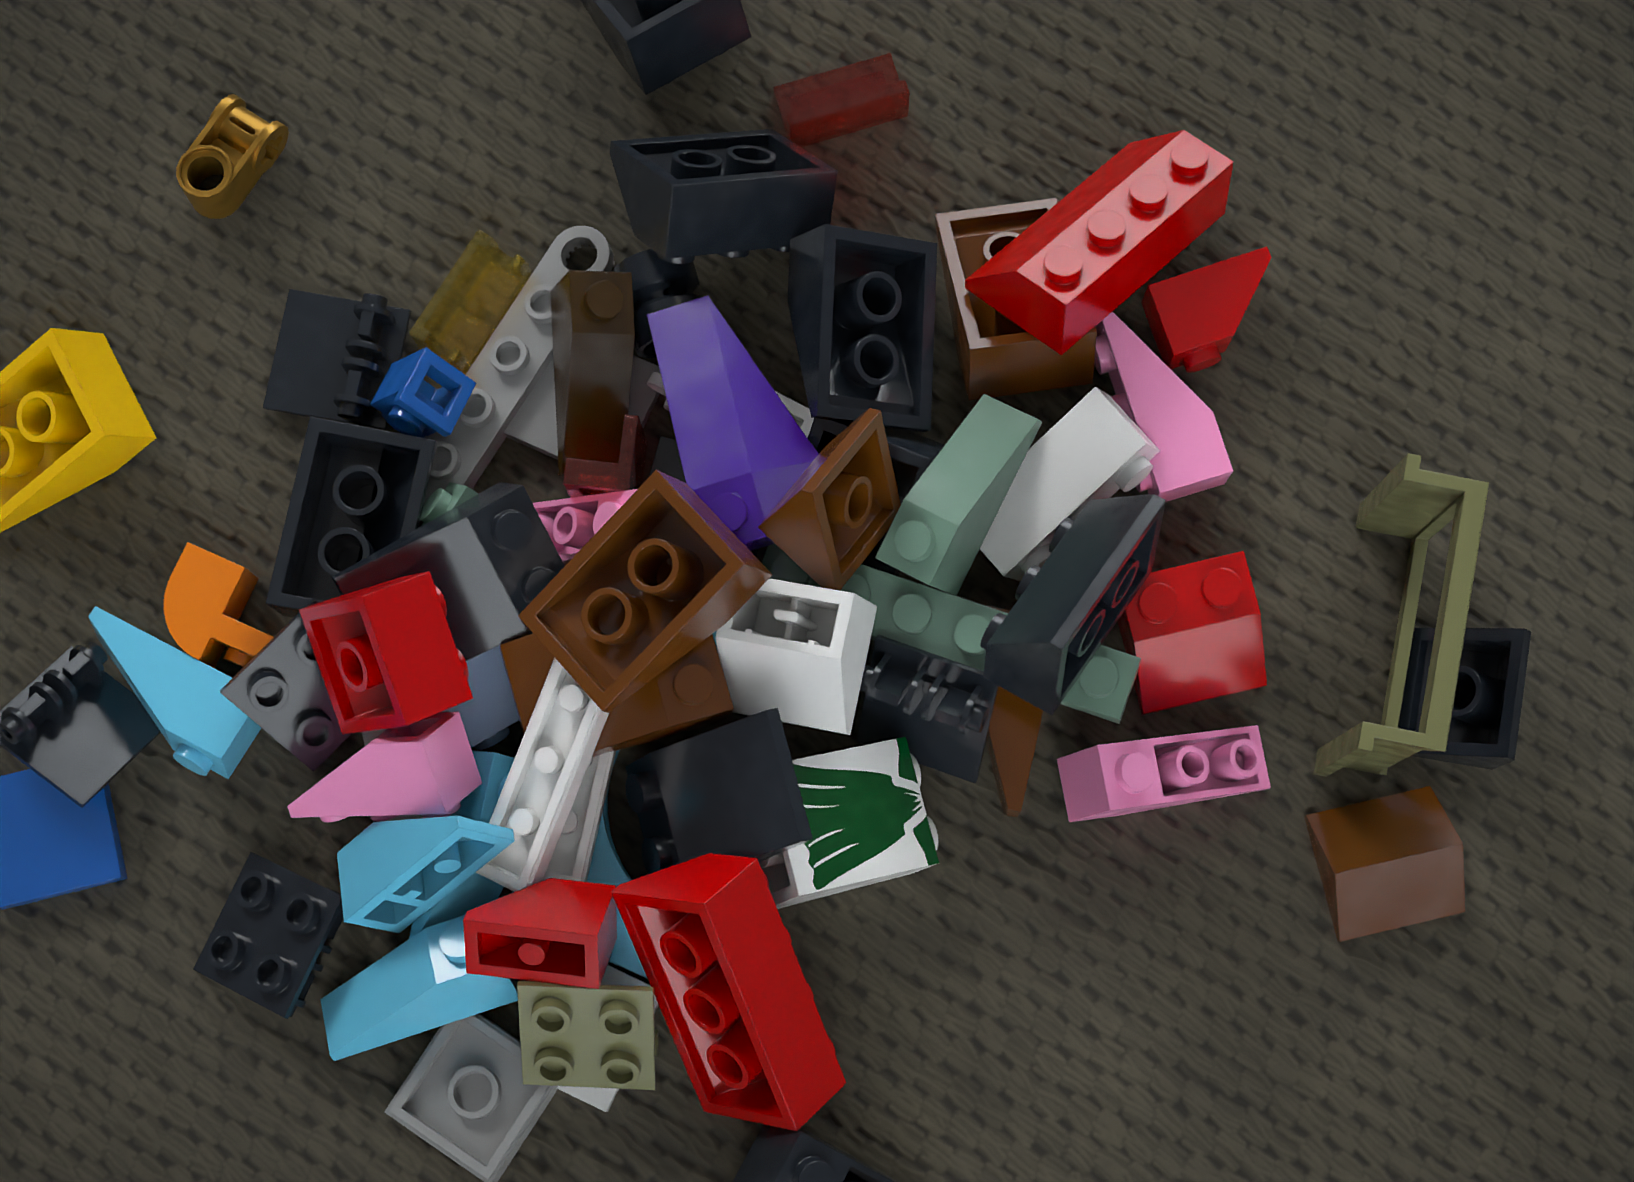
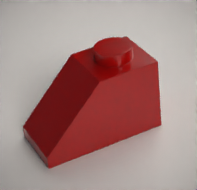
(1201, 309)
(544, 934)

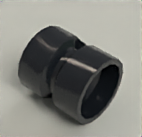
(655, 288)

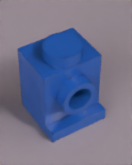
(417, 406)

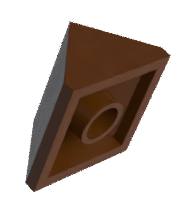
(838, 504)
(1388, 863)

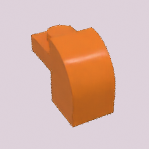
(205, 606)

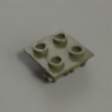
(587, 1035)

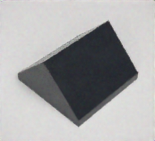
(1486, 695)

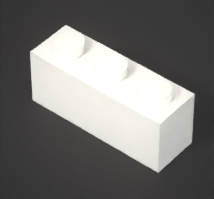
(1076, 461)

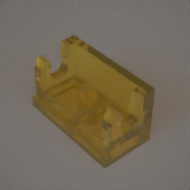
(471, 302)

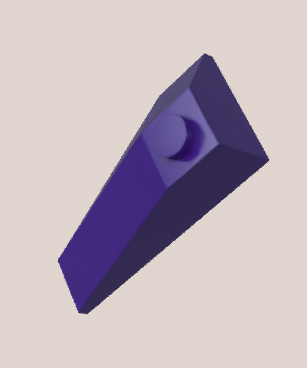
(727, 420)

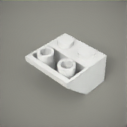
(798, 654)

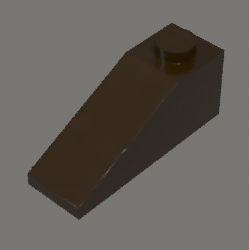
(592, 363)

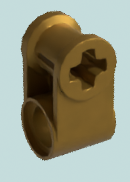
(234, 146)

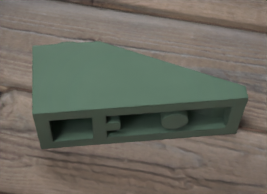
(959, 496)

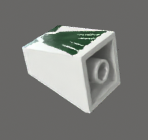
(862, 822)

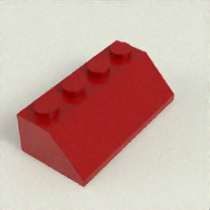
(1106, 238)
(731, 989)

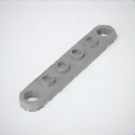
(510, 365)

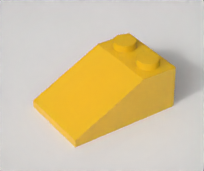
(63, 422)

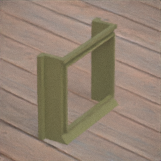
(1416, 507)

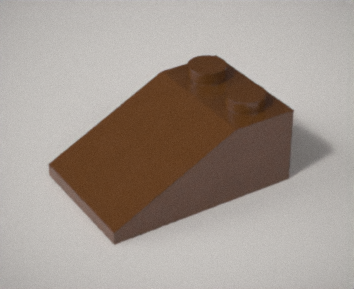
(991, 349)
(643, 591)
(675, 701)

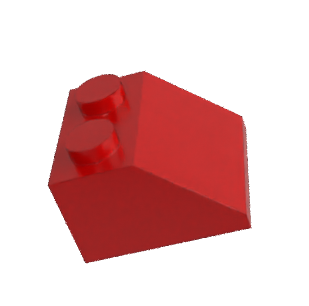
(1195, 633)
(387, 654)

